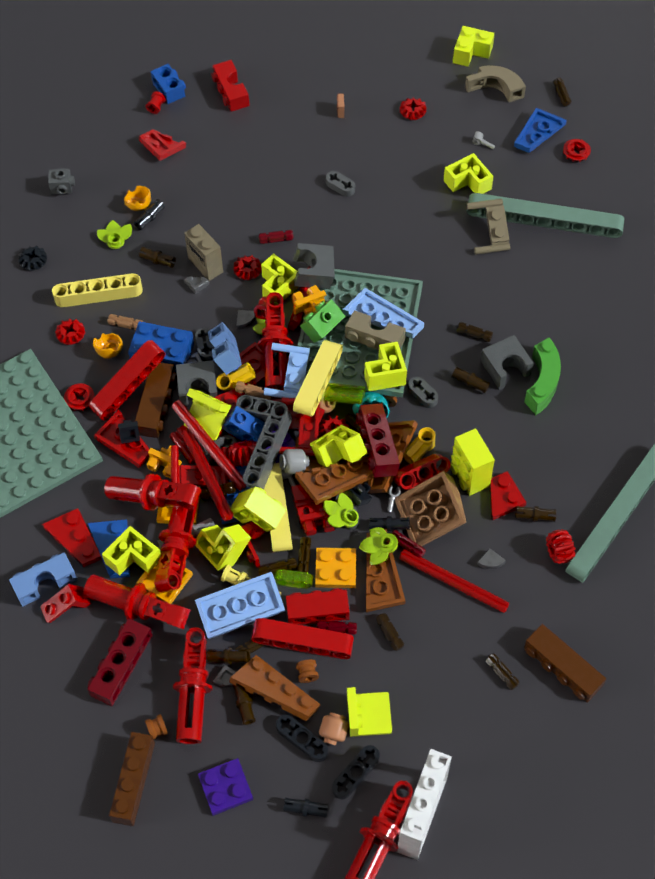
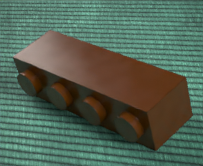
(155, 400)
(564, 663)
(132, 779)

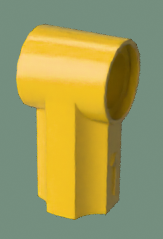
(243, 373)
(419, 447)

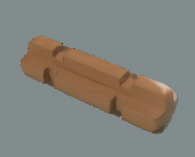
(122, 321)
(250, 390)

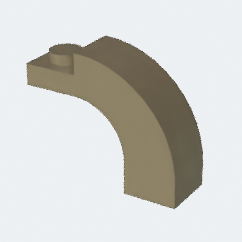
(498, 78)

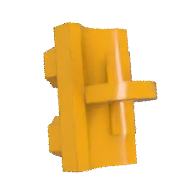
(308, 303)
(160, 458)

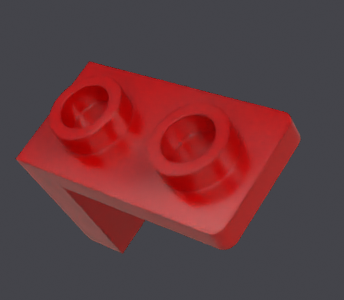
(254, 532)
(63, 600)

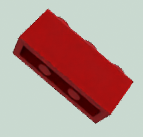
(317, 606)

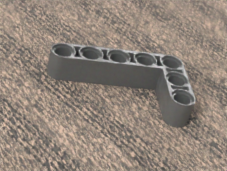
(267, 438)

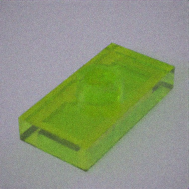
(344, 393)

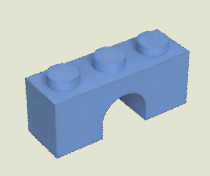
(226, 349)
(26, 583)

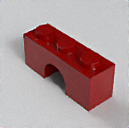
(234, 96)

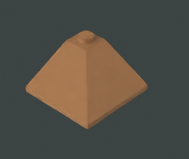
(432, 508)

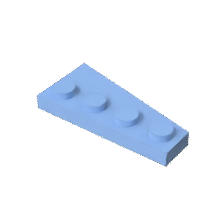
(383, 312)

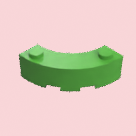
(549, 368)

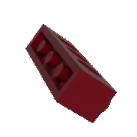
(377, 440)
(109, 691)

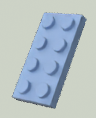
(240, 605)

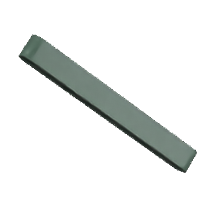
(554, 216)
(613, 519)

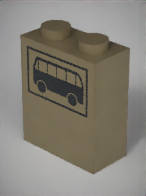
(203, 252)

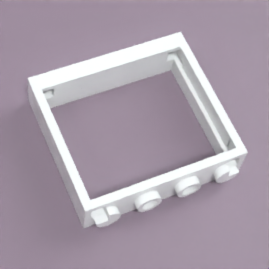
(424, 804)

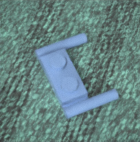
(295, 370)

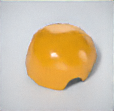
(138, 199)
(108, 345)

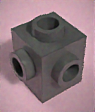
(60, 181)

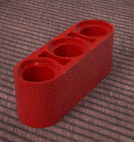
(430, 470)

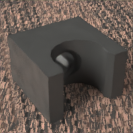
(320, 260)
(505, 354)
(196, 376)

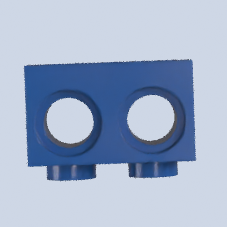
(168, 83)
(243, 425)

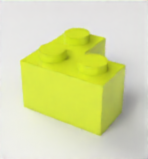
(470, 43)
(468, 172)
(279, 277)
(386, 371)
(338, 444)
(258, 507)
(223, 545)
(131, 548)

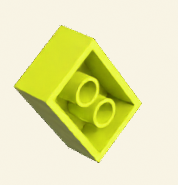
(472, 462)

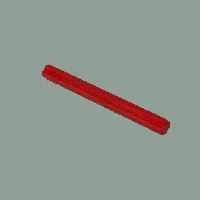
(210, 446)
(208, 475)
(454, 581)

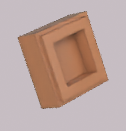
(340, 105)

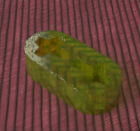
(293, 579)

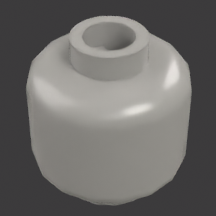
(293, 461)

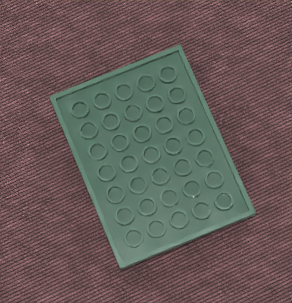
(345, 287)
(38, 435)

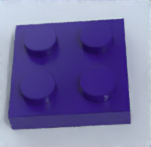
(225, 786)

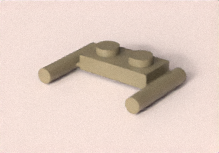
(496, 224)

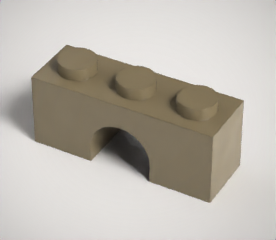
(359, 330)

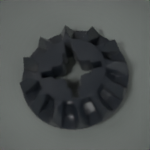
(35, 263)

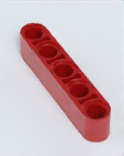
(127, 380)
(302, 638)

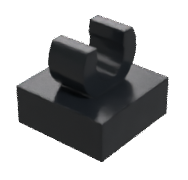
(129, 431)
(359, 494)

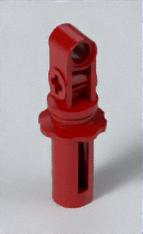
(274, 333)
(152, 492)
(174, 551)
(135, 601)
(192, 681)
(382, 832)

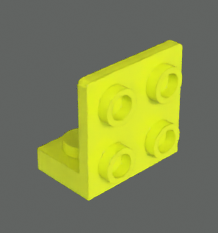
(208, 412)
(368, 713)

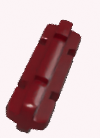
(276, 236)
(409, 545)
(338, 626)

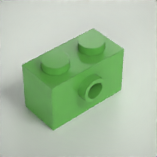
(322, 321)

